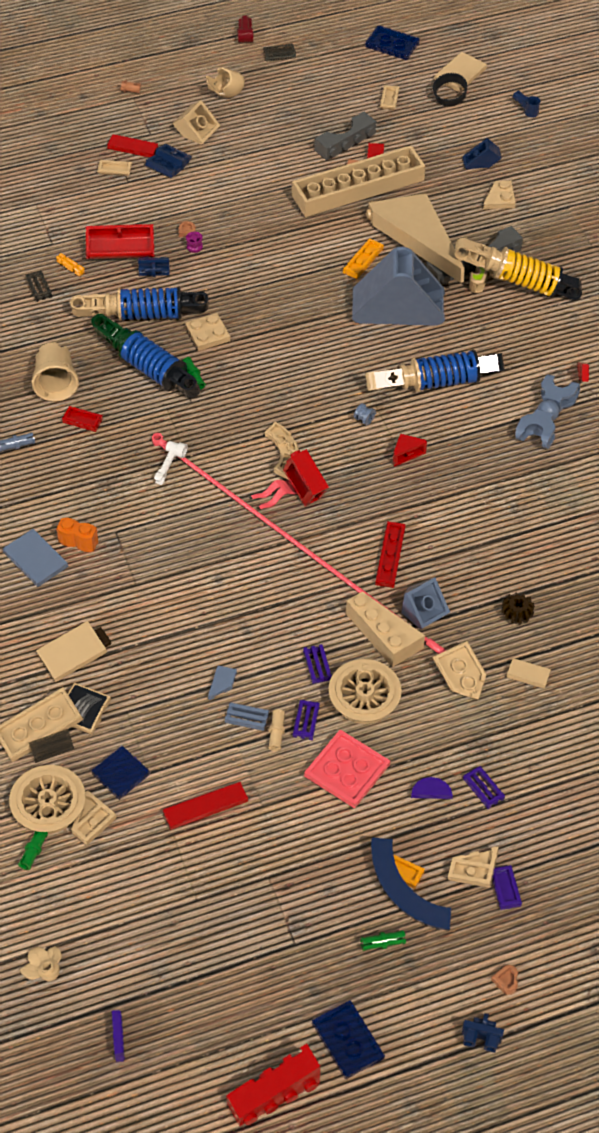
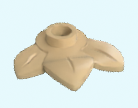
(42, 964)

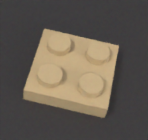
(207, 331)

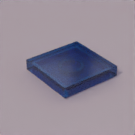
(120, 772)

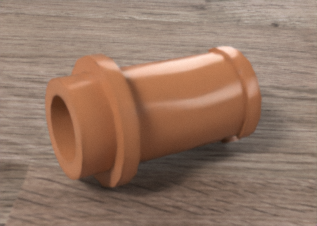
(130, 86)

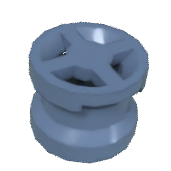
(365, 414)

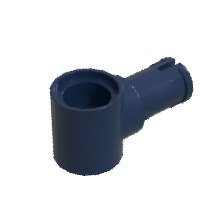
(530, 104)

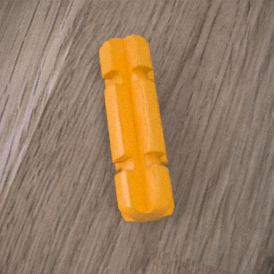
(70, 264)

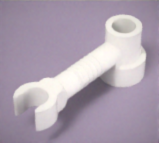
(173, 449)

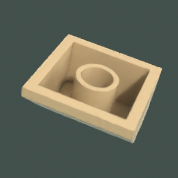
(196, 123)

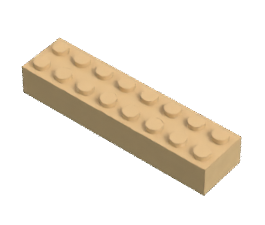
(358, 181)

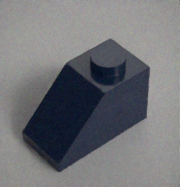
(482, 155)

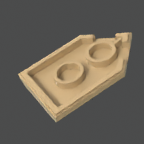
(461, 670)

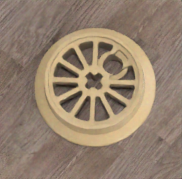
(372, 671)
(38, 777)

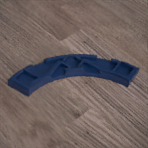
(400, 893)

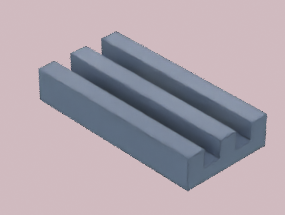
(247, 713)

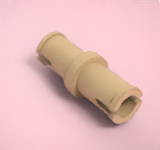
(276, 730)

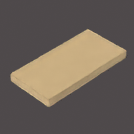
(38, 721)

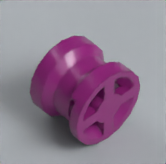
(194, 242)

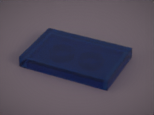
(392, 42)
(348, 1039)

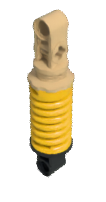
(519, 269)

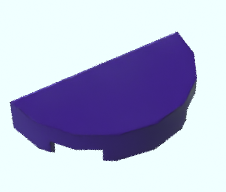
(431, 789)

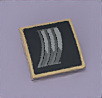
(90, 706)

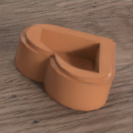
(506, 979)

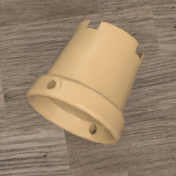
(54, 373)

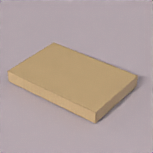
(465, 66)
(71, 651)

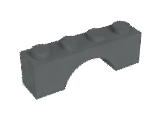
(330, 144)

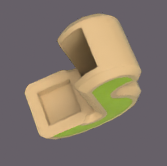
(478, 279)

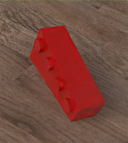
(275, 1087)

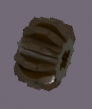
(517, 608)

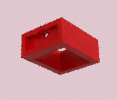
(305, 477)

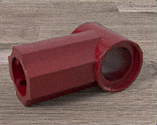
(245, 30)

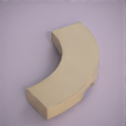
(285, 444)

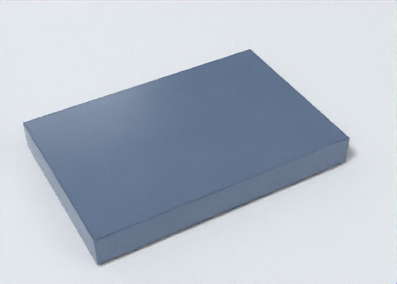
(35, 557)

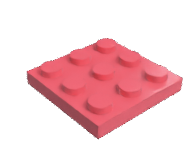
(347, 768)

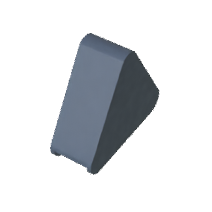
(399, 293)

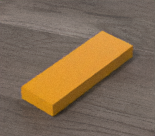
(363, 258)

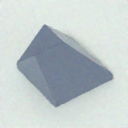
(424, 603)

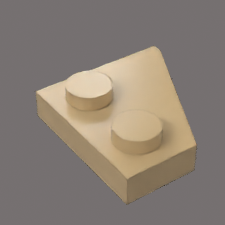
(500, 196)
(92, 819)
(474, 868)

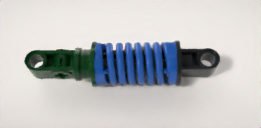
(147, 356)

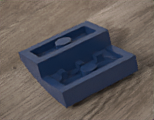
(168, 160)

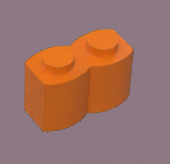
(77, 534)

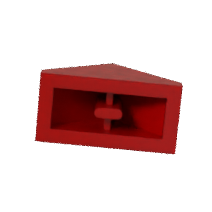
(408, 449)

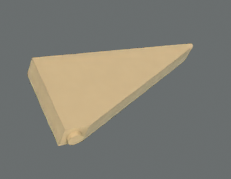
(417, 226)

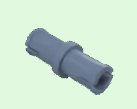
(17, 441)

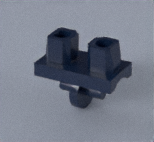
(153, 266)
(484, 1030)

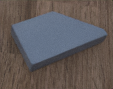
(222, 681)

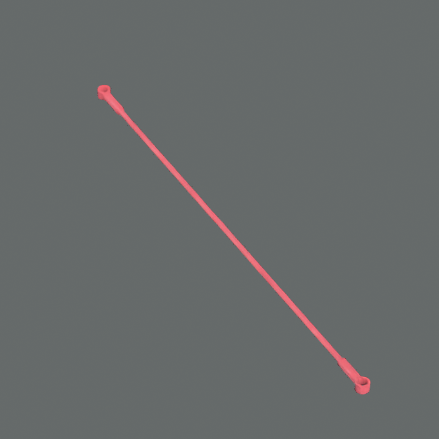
(161, 442)

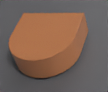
(186, 227)

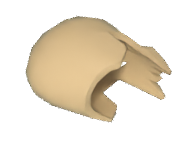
(228, 83)

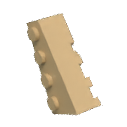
(384, 629)

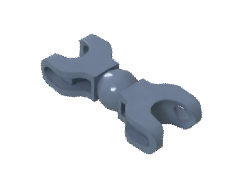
(541, 421)

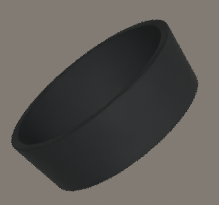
(446, 78)

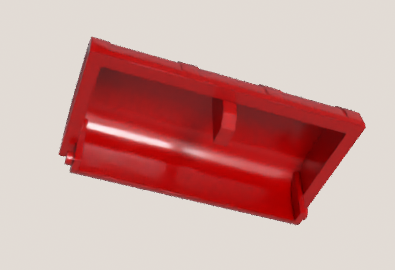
(120, 241)

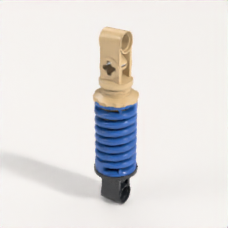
(144, 305)
(437, 371)

